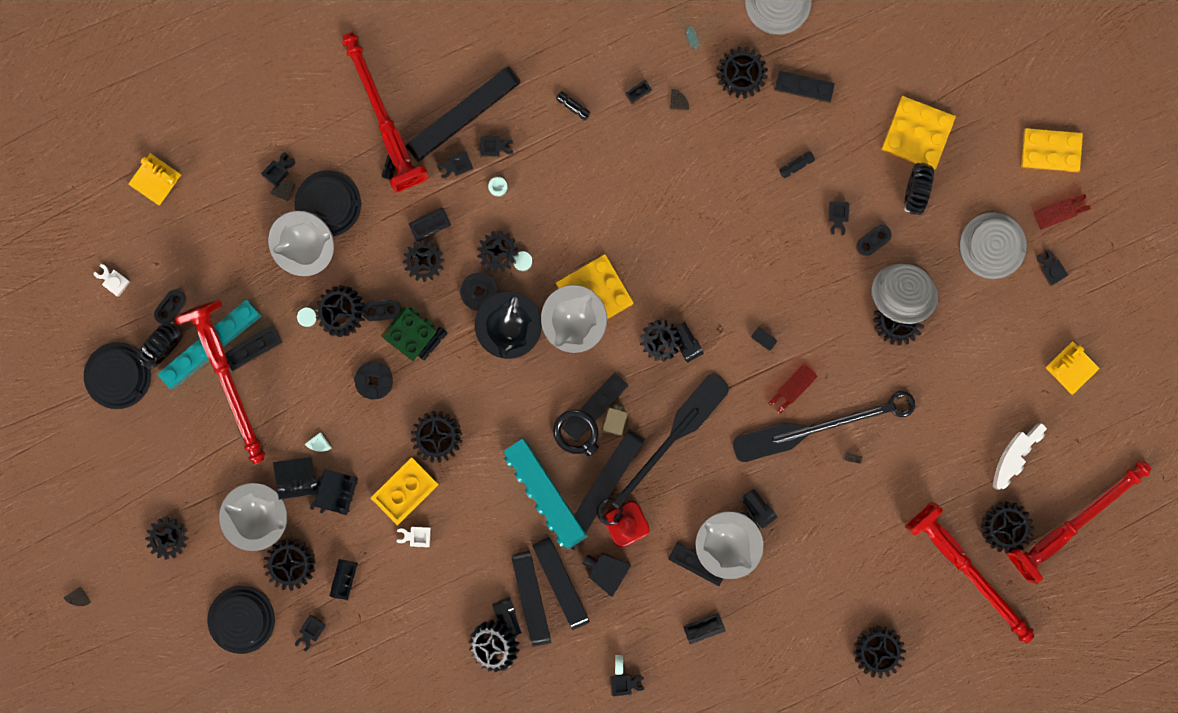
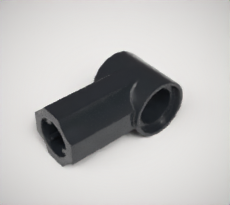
(690, 347)
(761, 511)
(506, 614)

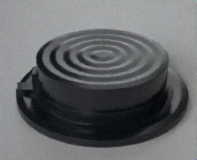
(331, 198)
(508, 325)
(116, 376)
(241, 619)

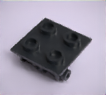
(295, 478)
(335, 492)

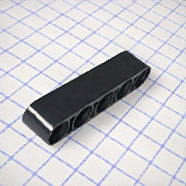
(561, 583)
(531, 598)

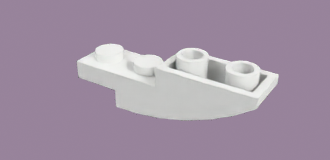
(1011, 459)

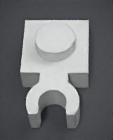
(113, 281)
(418, 536)

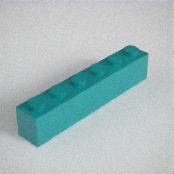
(195, 355)
(545, 493)

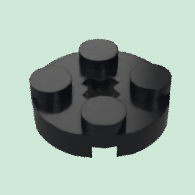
(469, 287)
(363, 376)

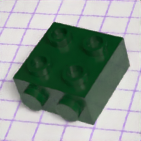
(409, 332)

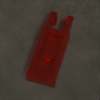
(1059, 212)
(794, 387)

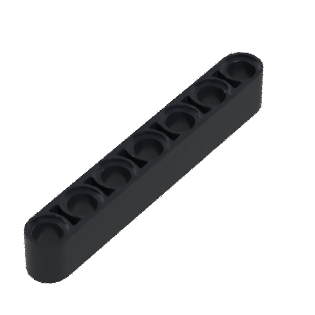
(463, 113)
(608, 478)

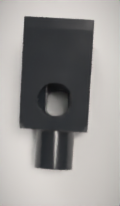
(606, 571)

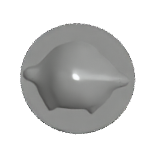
(778, 15)
(301, 243)
(993, 245)
(904, 293)
(574, 318)
(253, 517)
(729, 545)

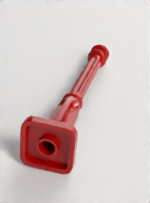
(407, 174)
(212, 345)
(926, 522)
(630, 527)
(1028, 562)

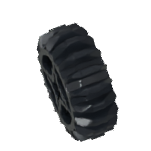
(747, 78)
(919, 188)
(333, 323)
(889, 332)
(159, 345)
(452, 434)
(1023, 524)
(289, 572)
(499, 642)
(880, 643)

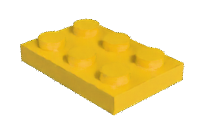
(1052, 150)
(404, 491)

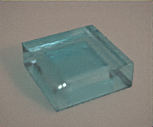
(692, 37)

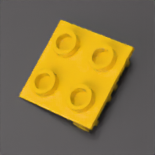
(154, 179)
(1072, 367)

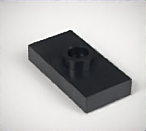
(429, 224)
(343, 579)
(704, 628)

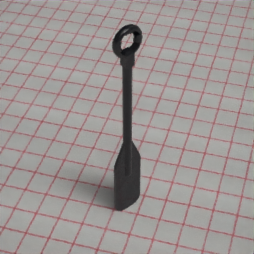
(686, 421)
(787, 436)

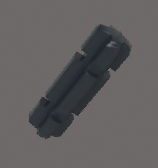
(572, 105)
(796, 164)
(389, 167)
(433, 343)

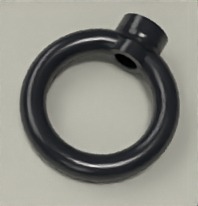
(589, 446)

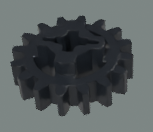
(499, 243)
(417, 267)
(667, 336)
(163, 545)

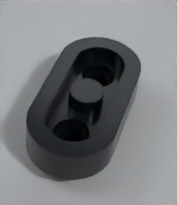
(873, 240)
(170, 306)
(381, 310)

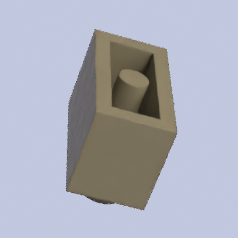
(615, 420)

